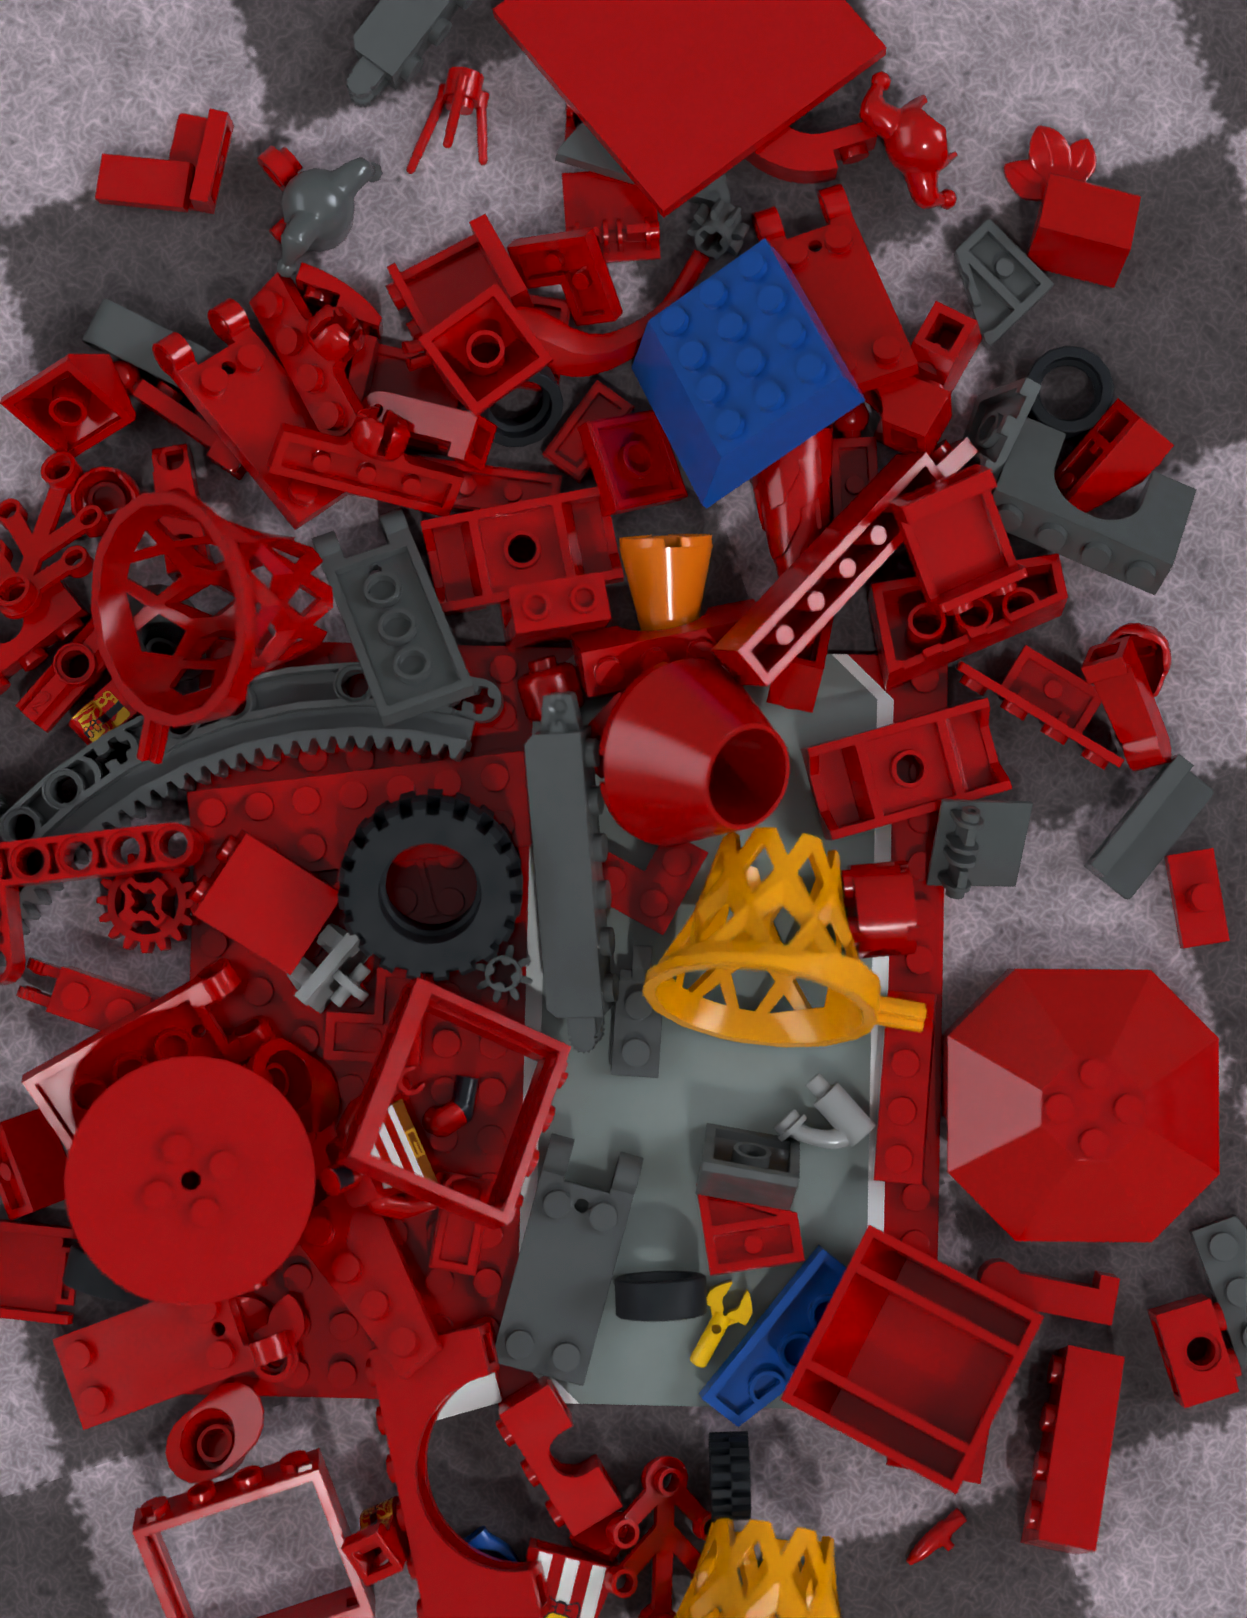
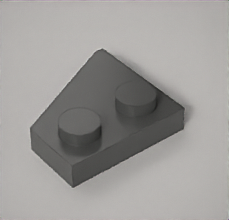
(998, 281)

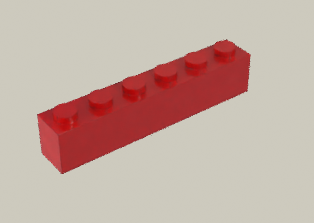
(823, 576)

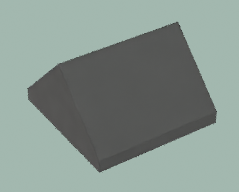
(749, 1167)

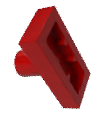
(1197, 898)

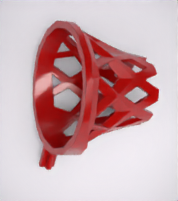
(150, 678)

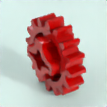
(133, 915)

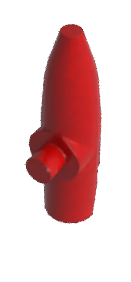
(937, 1537)

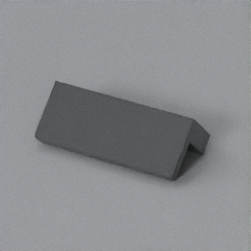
(1150, 827)

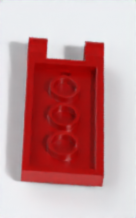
(844, 291)
(247, 405)
(160, 1030)
(158, 1356)

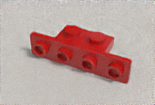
(1049, 694)

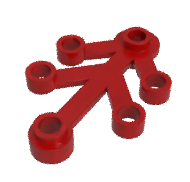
(23, 589)
(661, 1539)

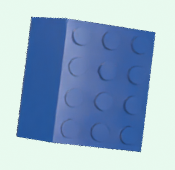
(741, 372)

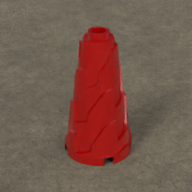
(795, 498)

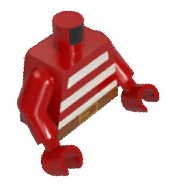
(395, 1144)

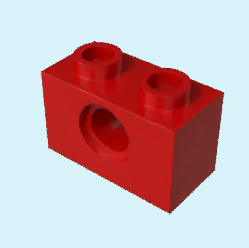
(1174, 1329)

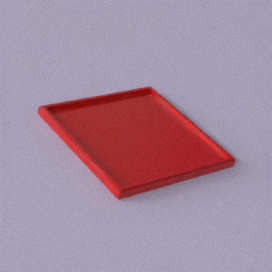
(690, 82)

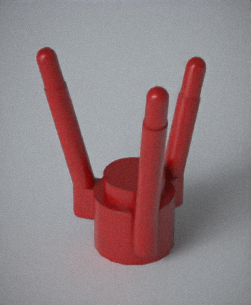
(461, 96)

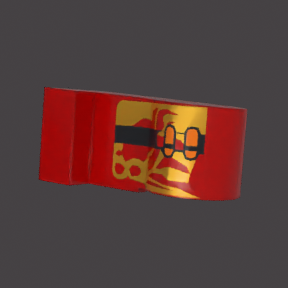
(102, 714)
(377, 1541)

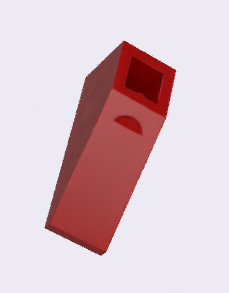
(943, 349)

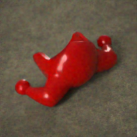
(911, 141)

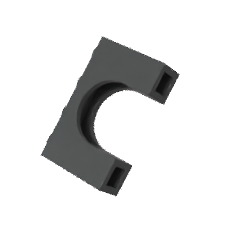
(1129, 549)

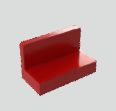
(206, 146)
(30, 1164)

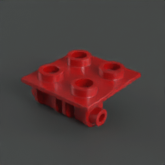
(617, 211)

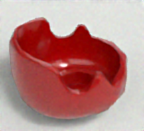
(103, 487)

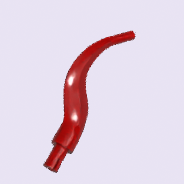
(580, 352)

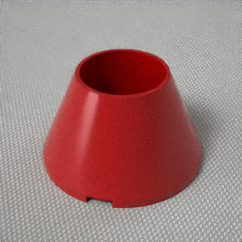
(690, 756)

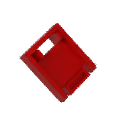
(33, 1272)

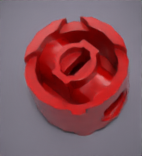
(880, 908)

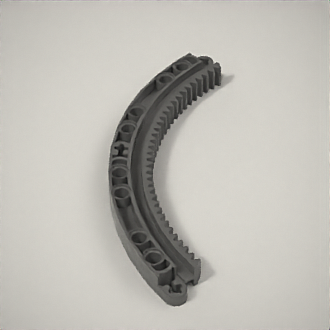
(281, 714)

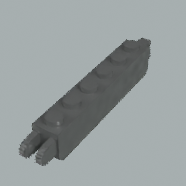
(394, 41)
(570, 870)

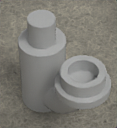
(840, 1110)

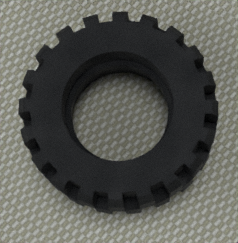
(419, 945)

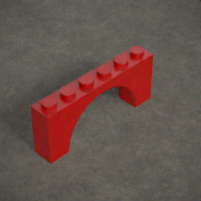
(449, 1572)

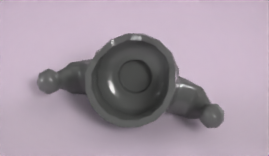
(320, 209)

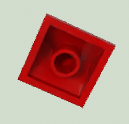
(1083, 230)
(484, 350)
(73, 402)

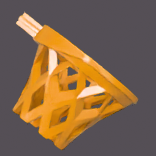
(753, 943)
(774, 1586)

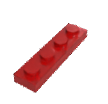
(905, 1097)

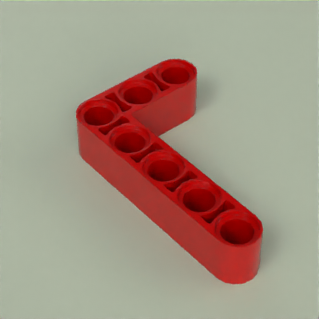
(61, 867)

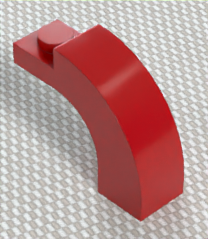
(813, 157)

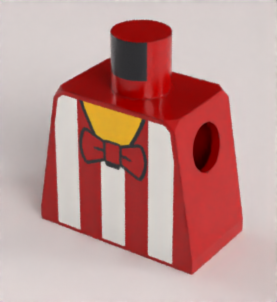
(572, 1579)

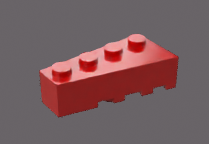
(919, 639)
(1073, 1451)

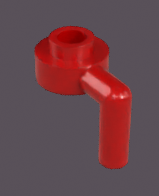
(280, 168)

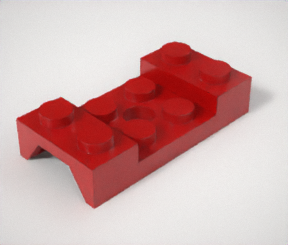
(472, 547)
(858, 778)

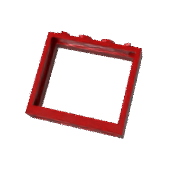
(533, 1118)
(246, 1486)

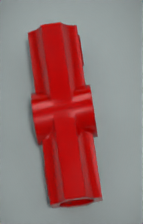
(56, 689)

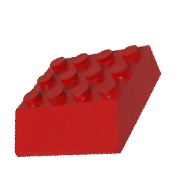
(912, 1359)

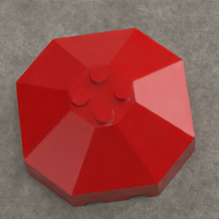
(1081, 1104)

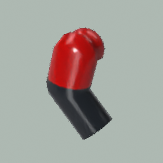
(457, 1112)

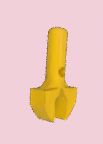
(719, 1322)

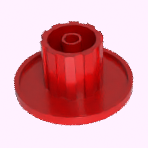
(179, 1240)

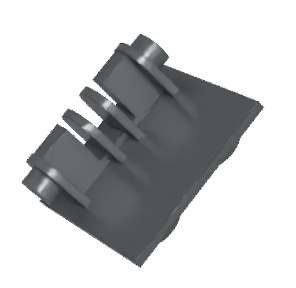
(978, 844)

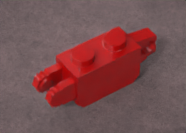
(84, 995)

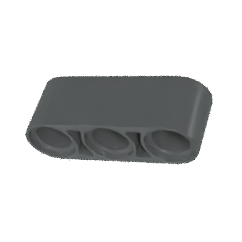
(131, 339)

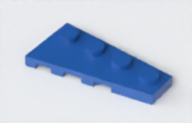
(774, 1345)

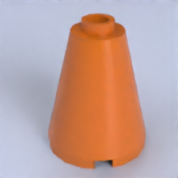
(666, 577)

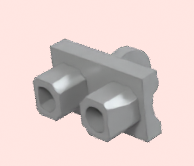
(336, 976)

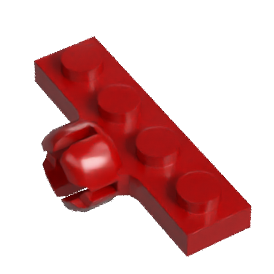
(312, 351)
(367, 463)

